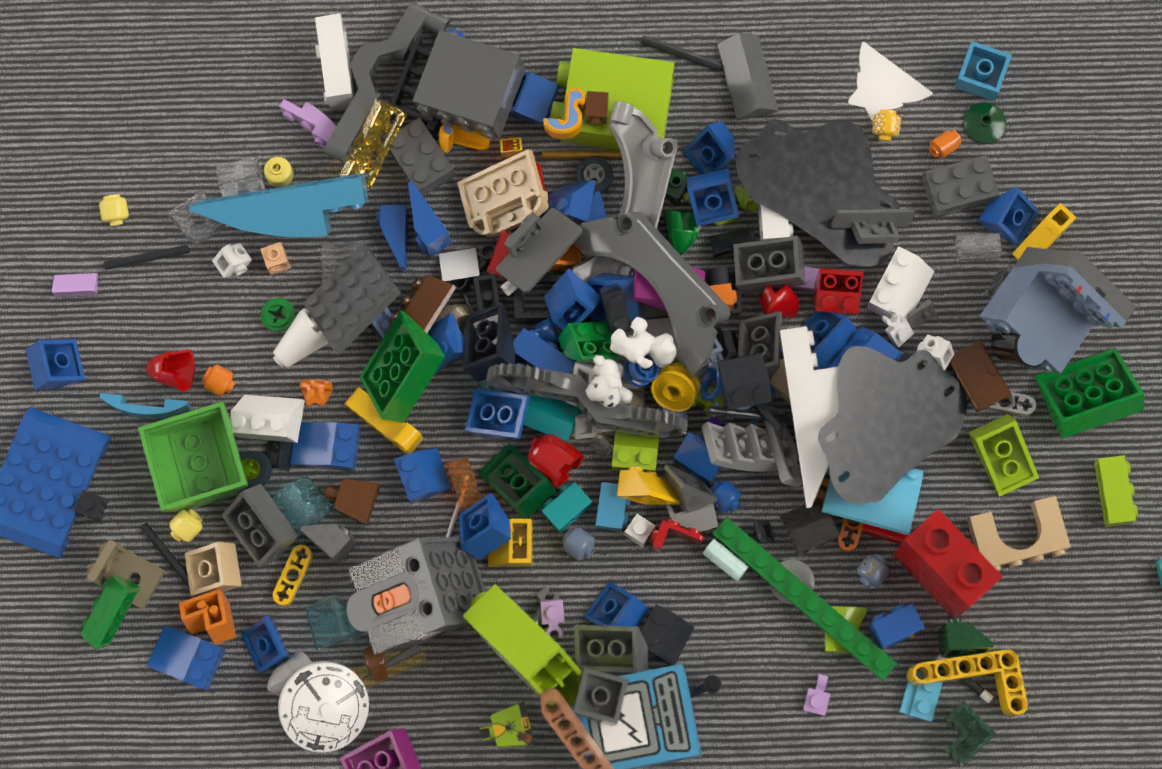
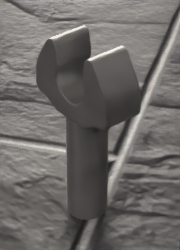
(541, 595)

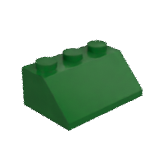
(109, 611)

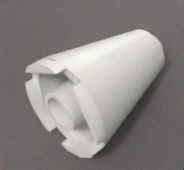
(300, 340)

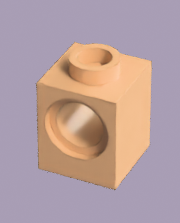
(275, 258)

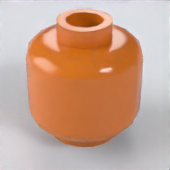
(218, 380)

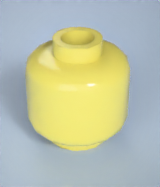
(278, 172)
(113, 209)
(185, 525)

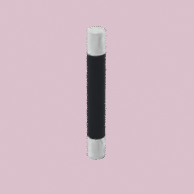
(974, 686)

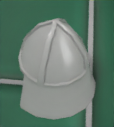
(285, 671)

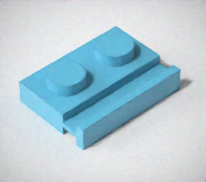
(920, 700)

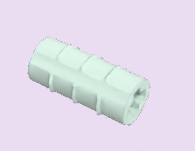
(725, 560)

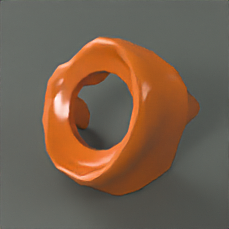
(316, 391)

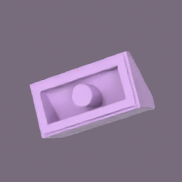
(75, 285)

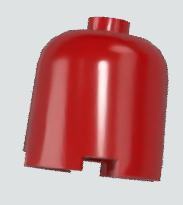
(554, 458)

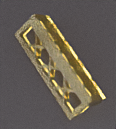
(370, 141)

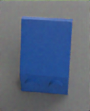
(430, 231)
(497, 414)
(327, 446)
(186, 657)

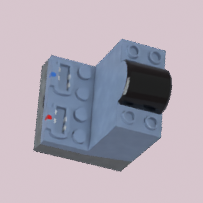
(1050, 308)

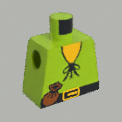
(510, 727)

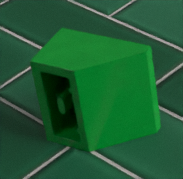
(586, 341)

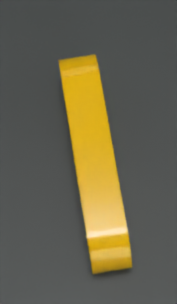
(283, 578)

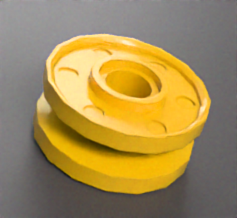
(675, 388)

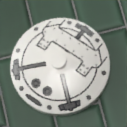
(323, 706)

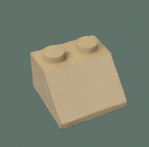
(213, 568)

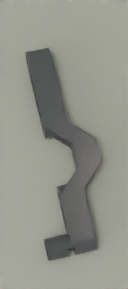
(364, 66)

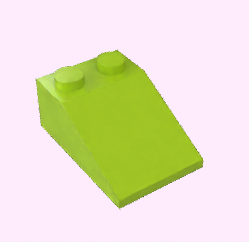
(1004, 454)

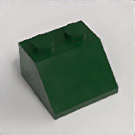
(962, 639)

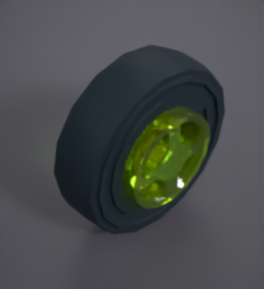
(262, 467)

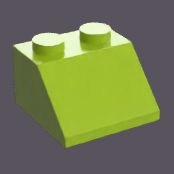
(634, 451)

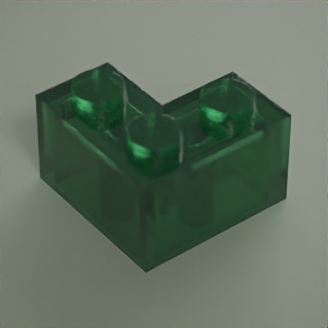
(972, 730)

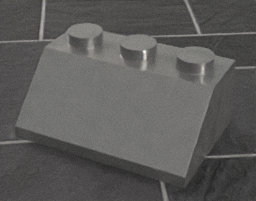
(610, 648)

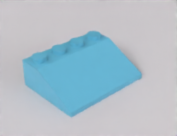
(892, 513)

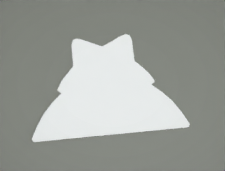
(883, 84)

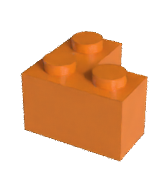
(209, 613)

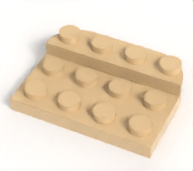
(503, 195)

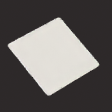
(459, 264)

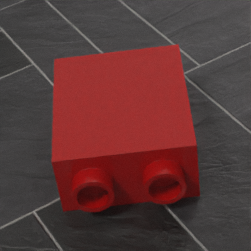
(946, 564)

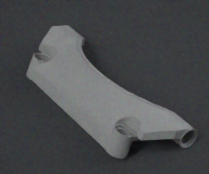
(646, 178)

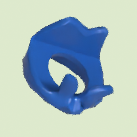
(710, 374)

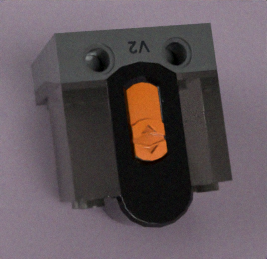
(413, 593)

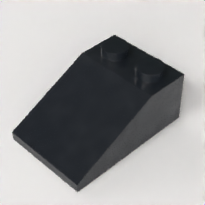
(487, 341)

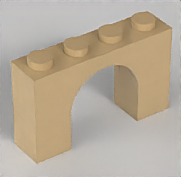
(1050, 536)

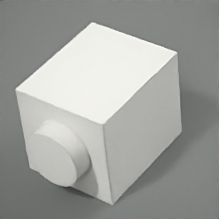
(639, 530)

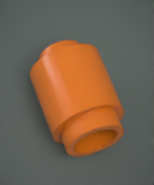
(945, 144)

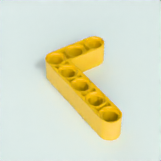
(974, 669)

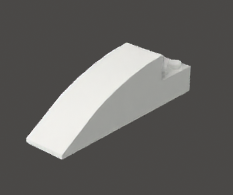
(812, 403)

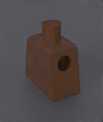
(354, 499)

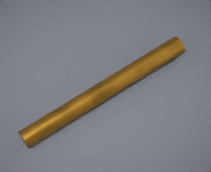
(581, 154)

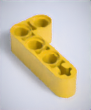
(400, 434)

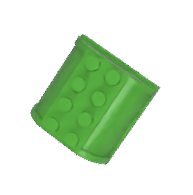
(193, 458)

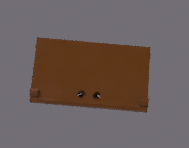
(974, 370)

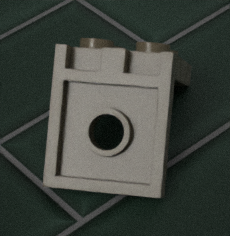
(118, 560)

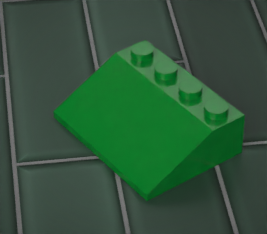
(401, 368)
(1090, 393)

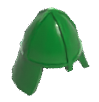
(681, 230)

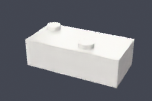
(335, 61)

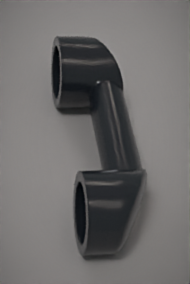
(463, 285)
(710, 684)

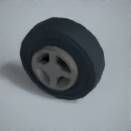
(595, 169)

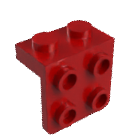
(672, 527)

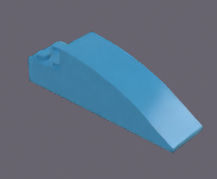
(287, 210)

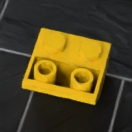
(516, 551)

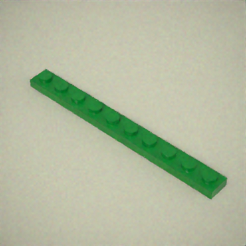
(805, 599)

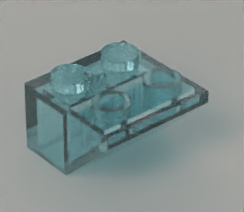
(302, 503)

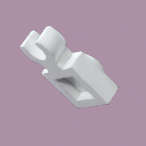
(898, 329)

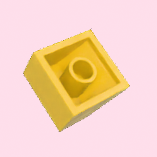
(645, 488)

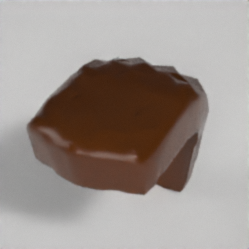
(376, 664)

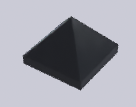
(763, 532)

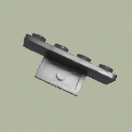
(537, 248)

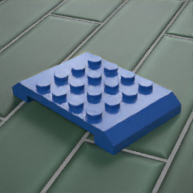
(44, 479)

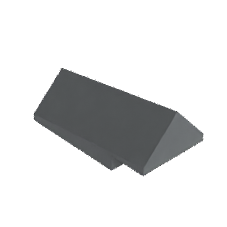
(747, 76)

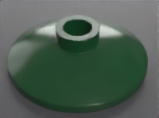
(984, 132)

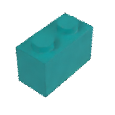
(566, 507)

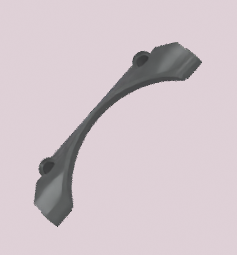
(683, 292)

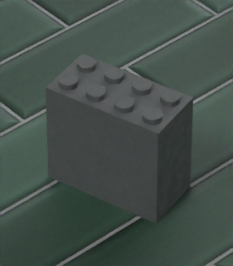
(469, 85)

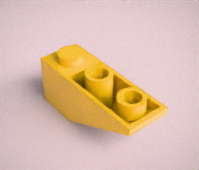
(1048, 230)

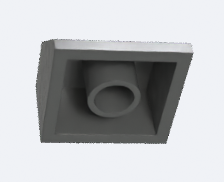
(600, 696)

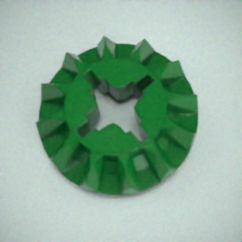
(274, 306)

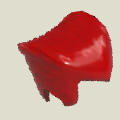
(780, 301)

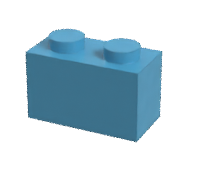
(611, 509)

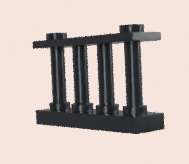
(415, 49)

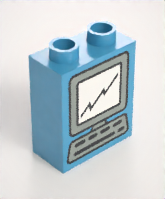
(653, 723)

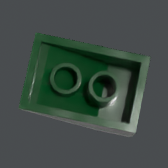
(517, 482)

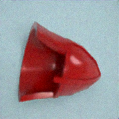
(173, 369)

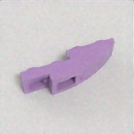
(310, 119)

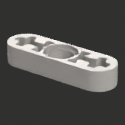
(1018, 409)

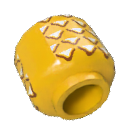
(886, 124)

